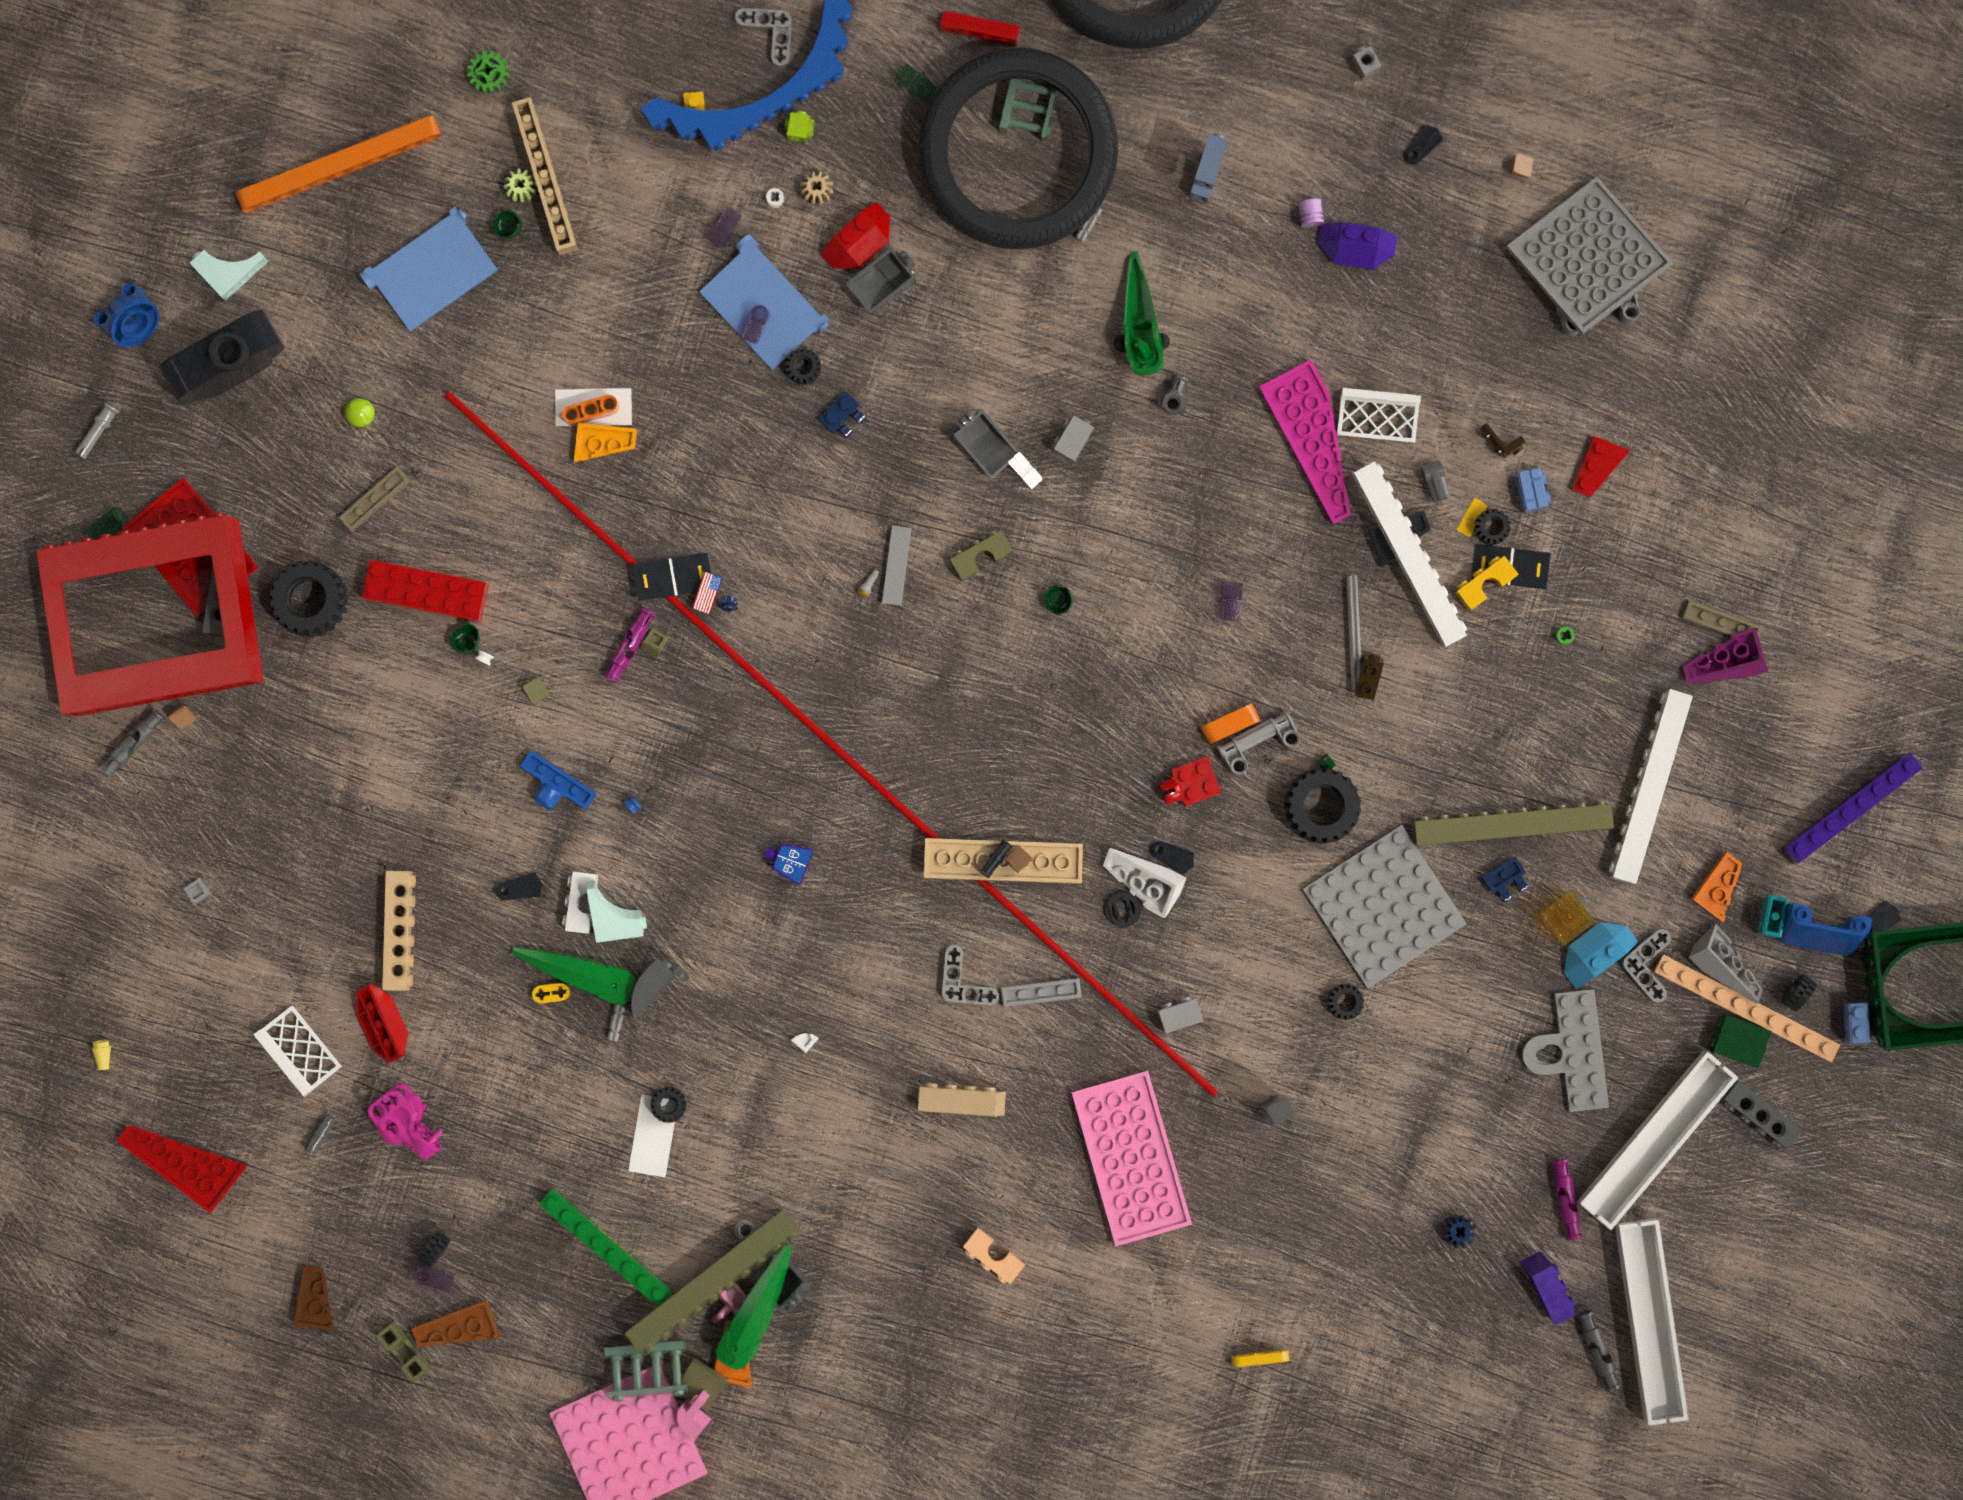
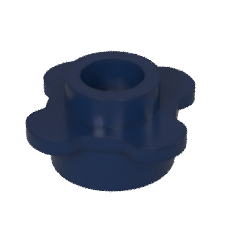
(728, 603)

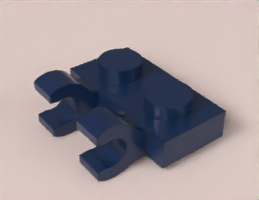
(839, 412)
(1503, 875)

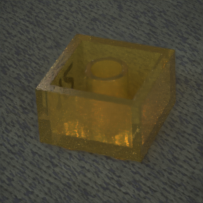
(1565, 918)

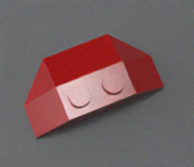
(859, 239)
(381, 1023)

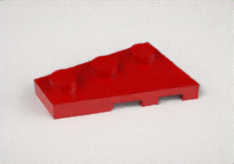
(1598, 465)

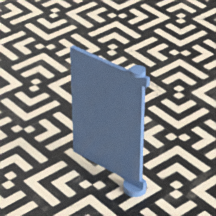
(431, 270)
(756, 281)

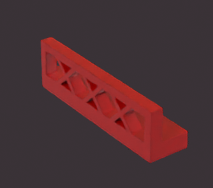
(979, 28)

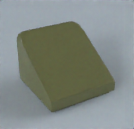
(654, 643)
(536, 690)

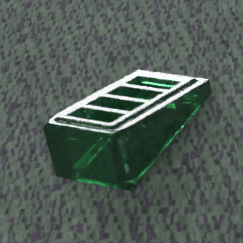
(920, 78)
(116, 517)

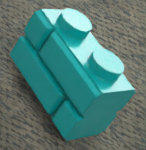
(1772, 916)

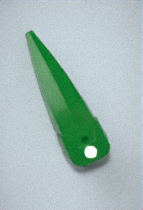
(1141, 330)
(590, 976)
(753, 1318)

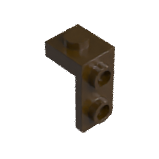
(1515, 447)
(1369, 676)

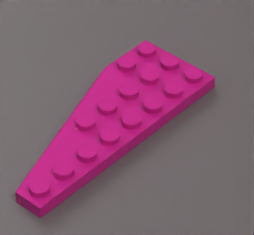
(1306, 419)

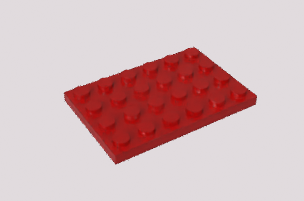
(190, 576)

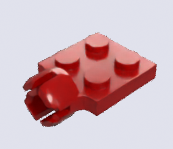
(1190, 783)

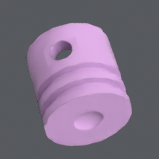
(1311, 212)

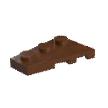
(313, 1300)

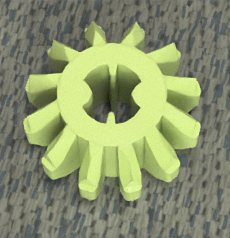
(515, 191)

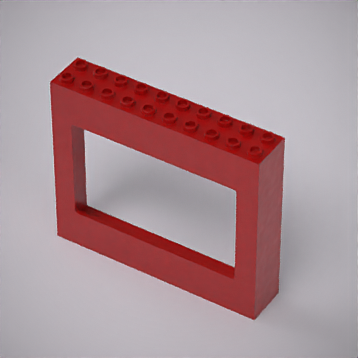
(164, 679)

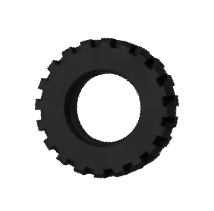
(286, 584)
(1348, 798)

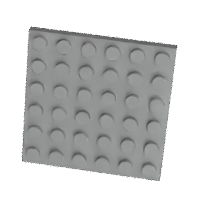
(1589, 255)
(1384, 906)

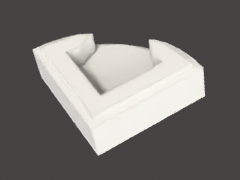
(804, 1041)

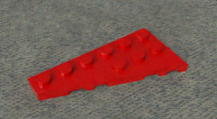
(193, 1171)

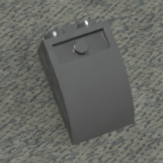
(883, 280)
(983, 442)
(653, 982)
(794, 1287)

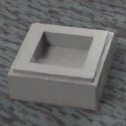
(197, 891)

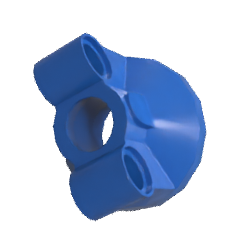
(129, 317)

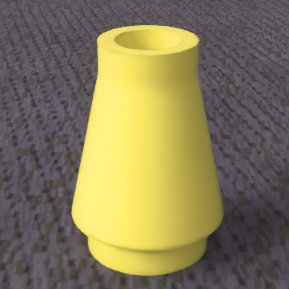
(101, 1053)

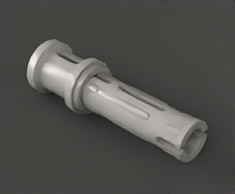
(101, 422)

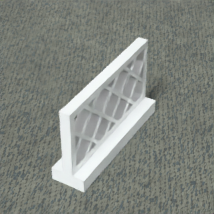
(1382, 398)
(282, 1059)

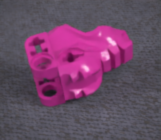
(407, 1119)

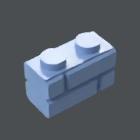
(1532, 490)
(1856, 1022)

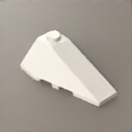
(1150, 882)

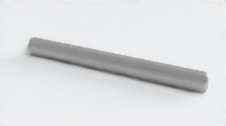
(1354, 630)

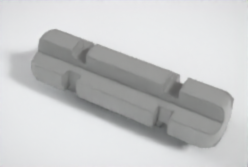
(1082, 234)
(616, 1022)

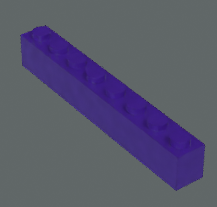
(1851, 808)

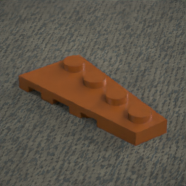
(460, 1326)

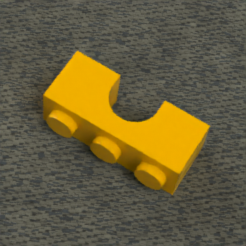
(1499, 571)

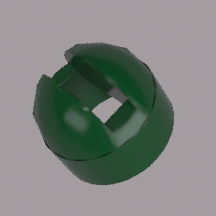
(1326, 762)

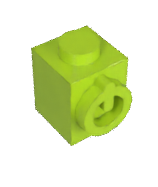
(799, 127)

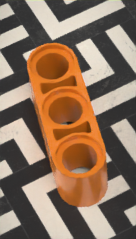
(580, 409)
(1230, 724)

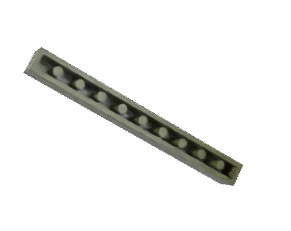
(1512, 824)
(713, 1282)

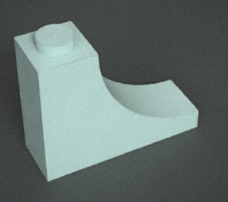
(226, 276)
(611, 921)

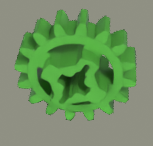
(480, 73)

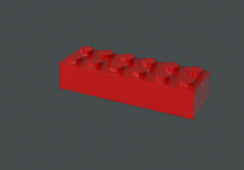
(425, 591)

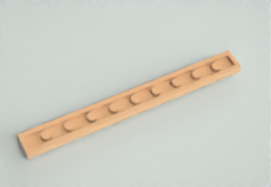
(1746, 1008)

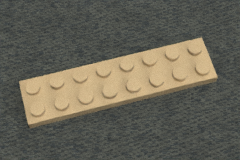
(964, 858)

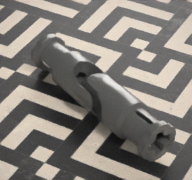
(125, 749)
(1598, 1347)

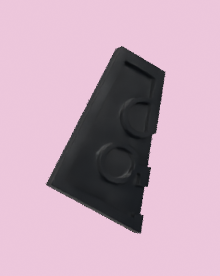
(1384, 553)

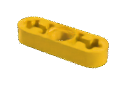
(1260, 1358)

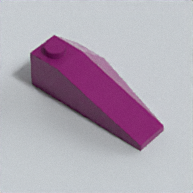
(1733, 659)

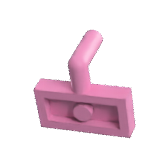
(733, 1300)

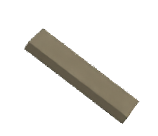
(374, 499)
(1716, 620)

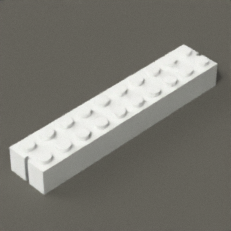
(1657, 1140)
(1651, 1321)

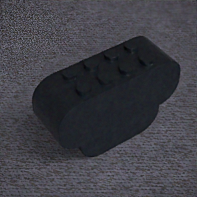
(195, 376)

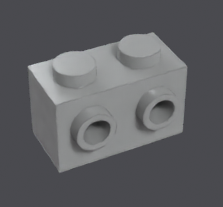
(1073, 438)
(1180, 1015)

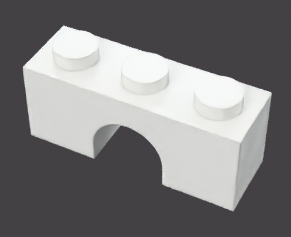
(576, 919)

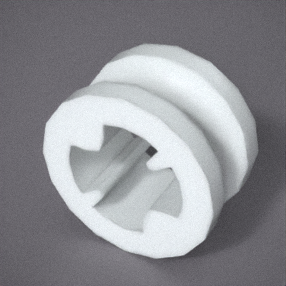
(768, 197)
(483, 657)

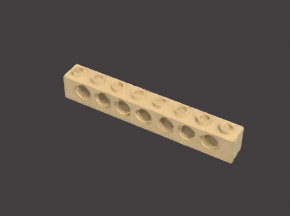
(545, 176)

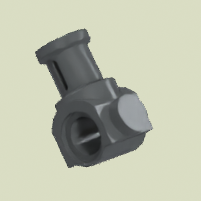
(1174, 395)

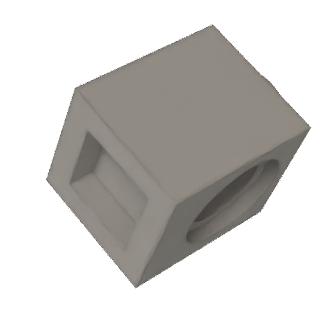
(1366, 70)

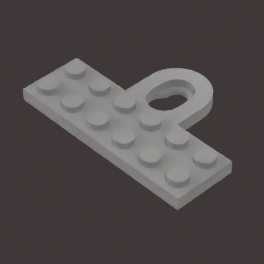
(1580, 1051)

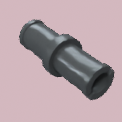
(320, 1134)

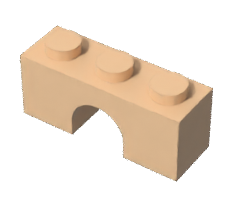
(1006, 1268)

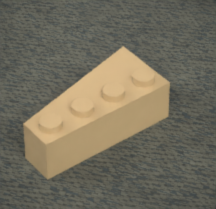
(961, 1101)

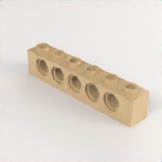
(392, 920)

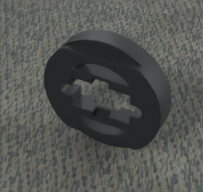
(1132, 919)

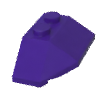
(1356, 244)

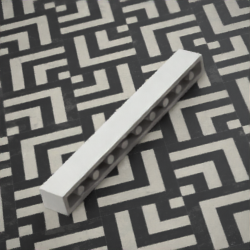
(1409, 554)
(1651, 786)

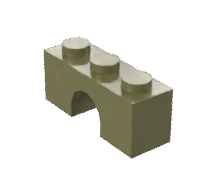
(995, 545)
(410, 1358)

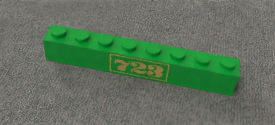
(606, 1247)

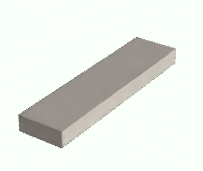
(896, 566)
(1041, 992)

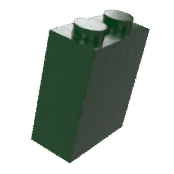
(1739, 1041)

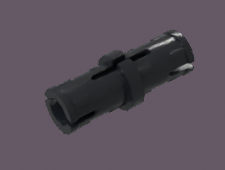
(995, 859)

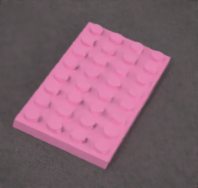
(1131, 1158)

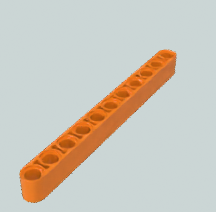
(338, 164)

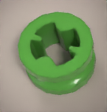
(1562, 630)

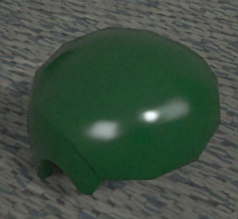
(507, 225)
(1058, 599)
(465, 639)

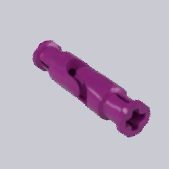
(631, 641)
(1568, 1204)

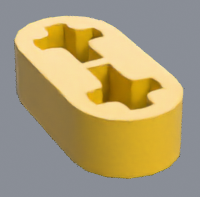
(551, 998)

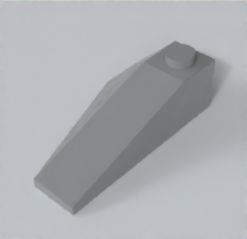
(1716, 958)

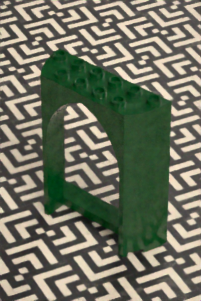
(1881, 952)

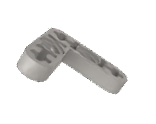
(778, 29)
(1641, 960)
(955, 983)

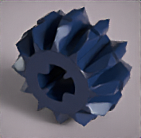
(1466, 1230)

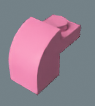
(691, 1418)

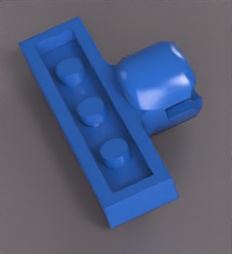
(555, 784)

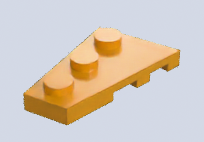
(601, 440)

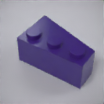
(1549, 1287)

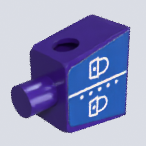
(790, 861)

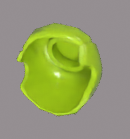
(359, 412)

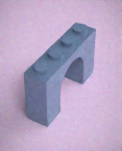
(1208, 167)

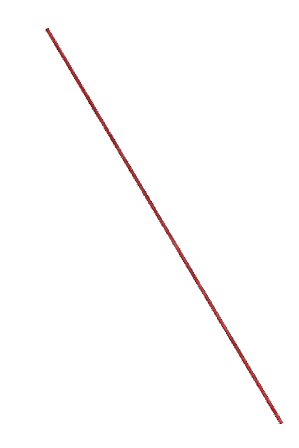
(833, 745)

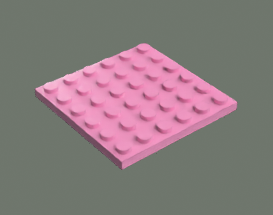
(627, 1445)

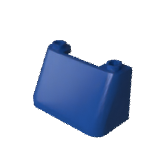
(1802, 933)

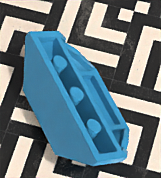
(1596, 952)

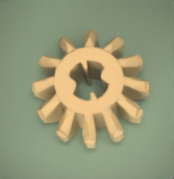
(816, 180)

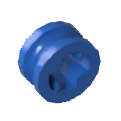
(632, 804)

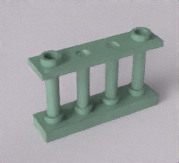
(1011, 102)
(616, 1354)

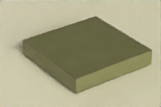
(702, 1378)

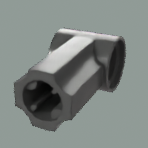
(1434, 477)

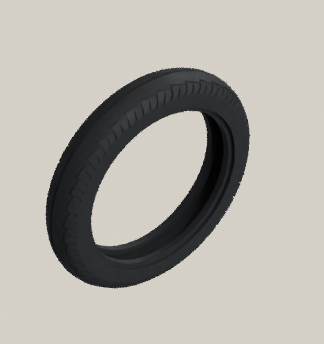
(1136, 31)
(1008, 65)

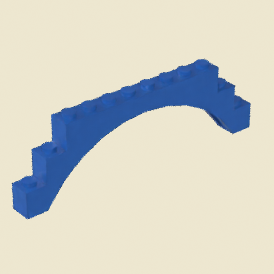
(722, 126)

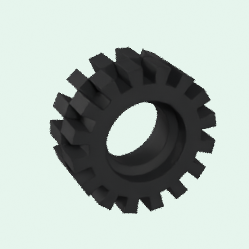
(799, 355)
(1496, 515)
(1799, 992)
(1357, 1002)
(656, 1104)
(433, 1249)

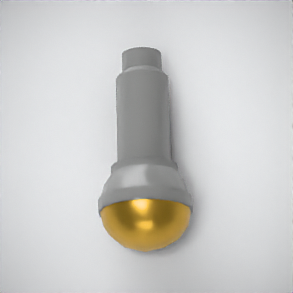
(865, 589)

